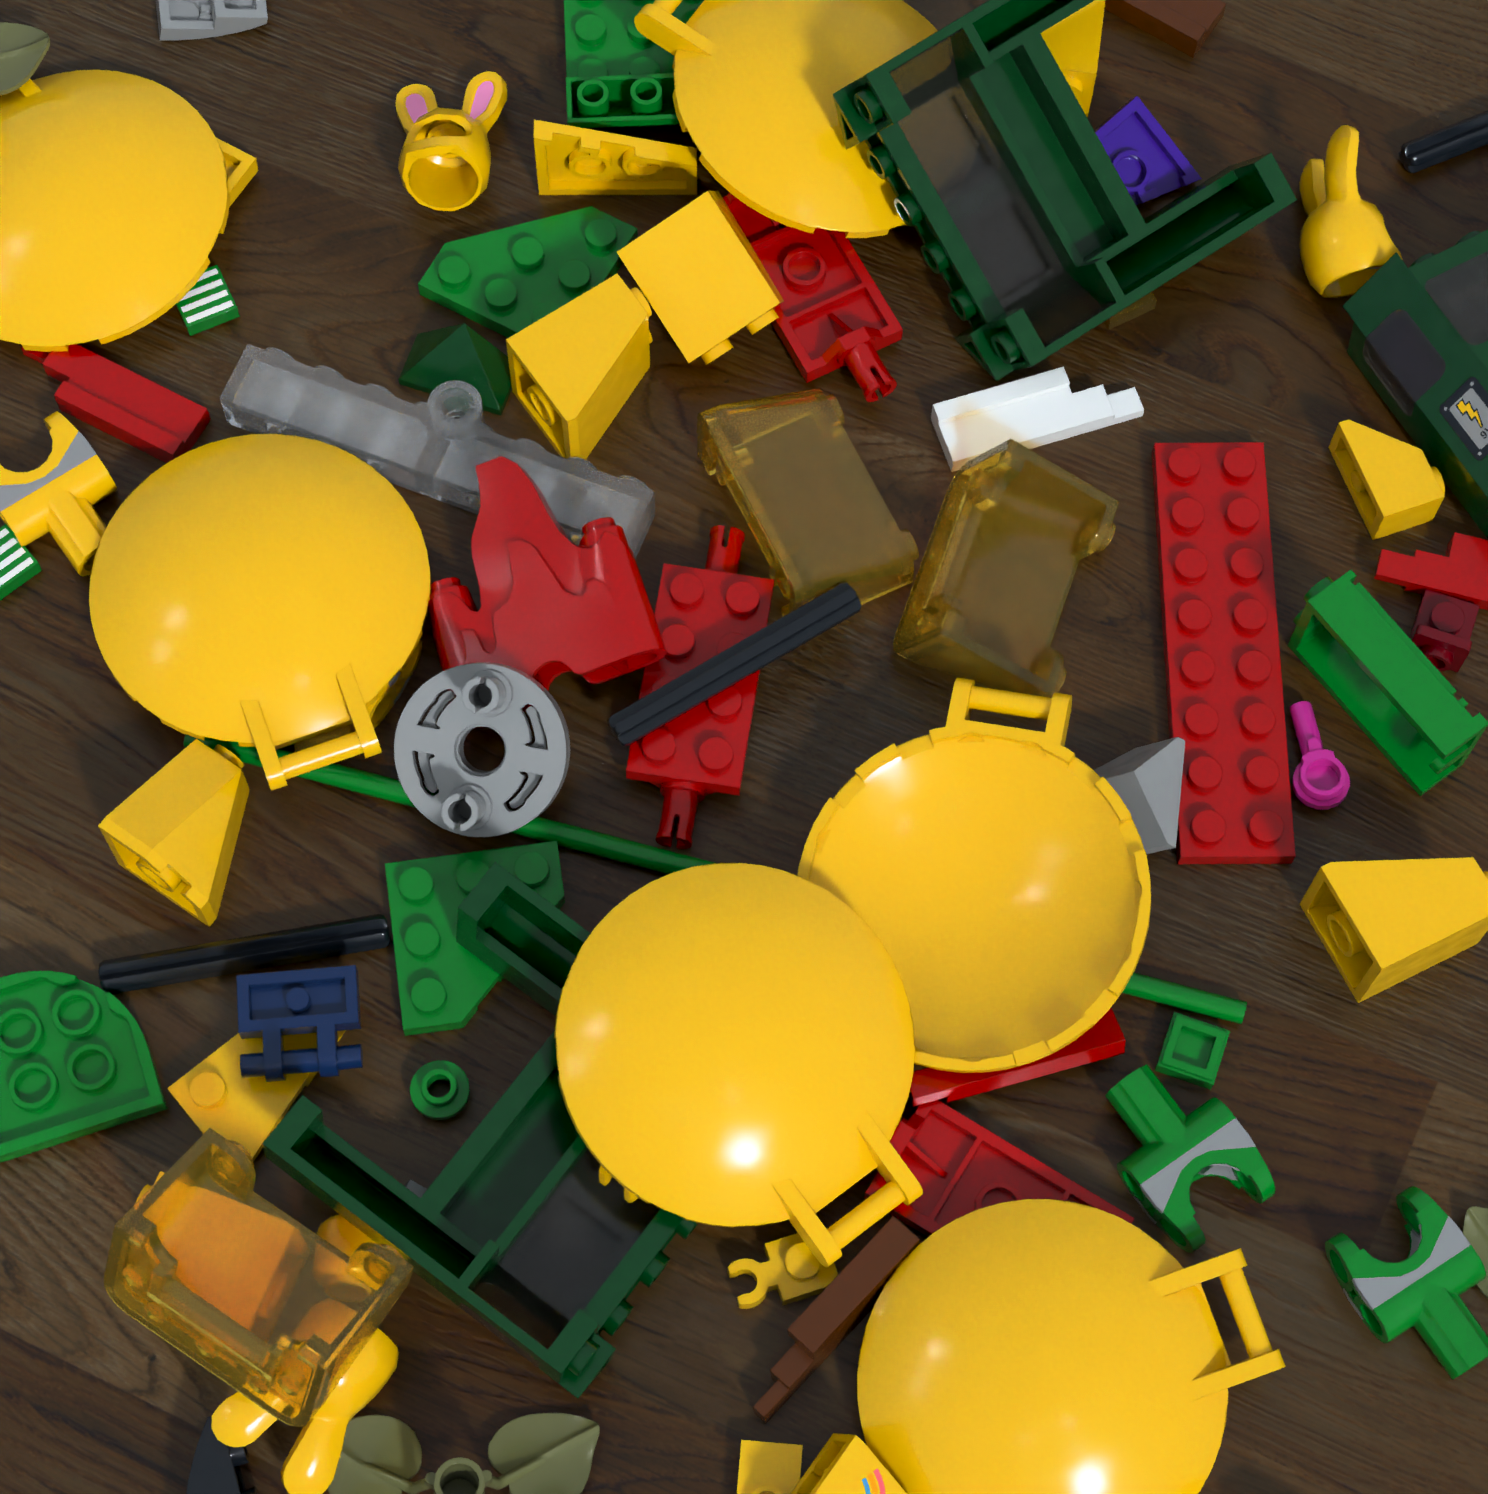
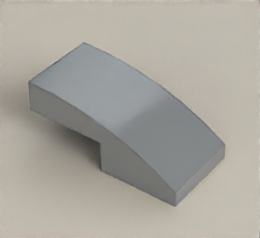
(208, 18)

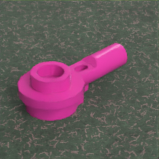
(1320, 777)

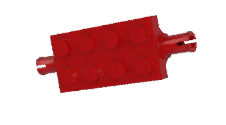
(830, 301)
(707, 746)
(971, 1169)

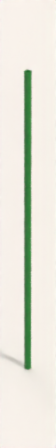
(669, 862)

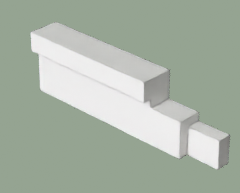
(1029, 412)

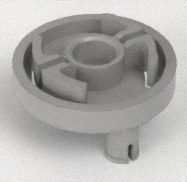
(473, 799)

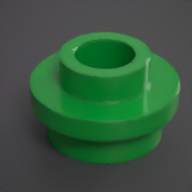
(440, 1107)

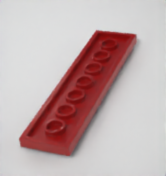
(1223, 652)

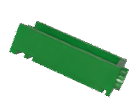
(1384, 682)

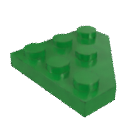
(527, 268)
(435, 974)

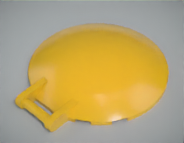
(762, 107)
(102, 206)
(262, 596)
(990, 880)
(740, 1052)
(1052, 1358)

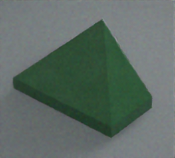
(462, 356)

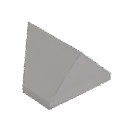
(1150, 787)

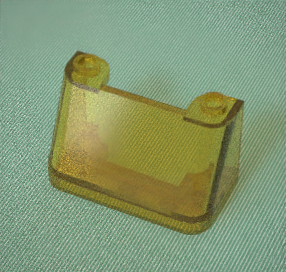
(806, 496)
(1003, 571)
(248, 1282)

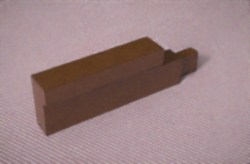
(1175, 22)
(836, 1313)

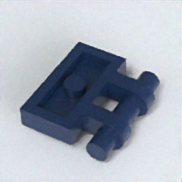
(299, 1004)

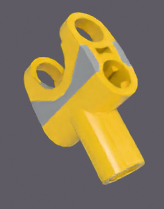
(59, 496)

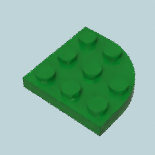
(68, 1062)

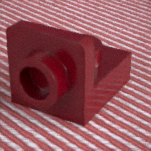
(1444, 629)

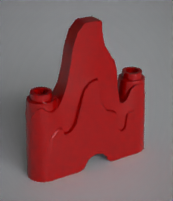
(542, 596)

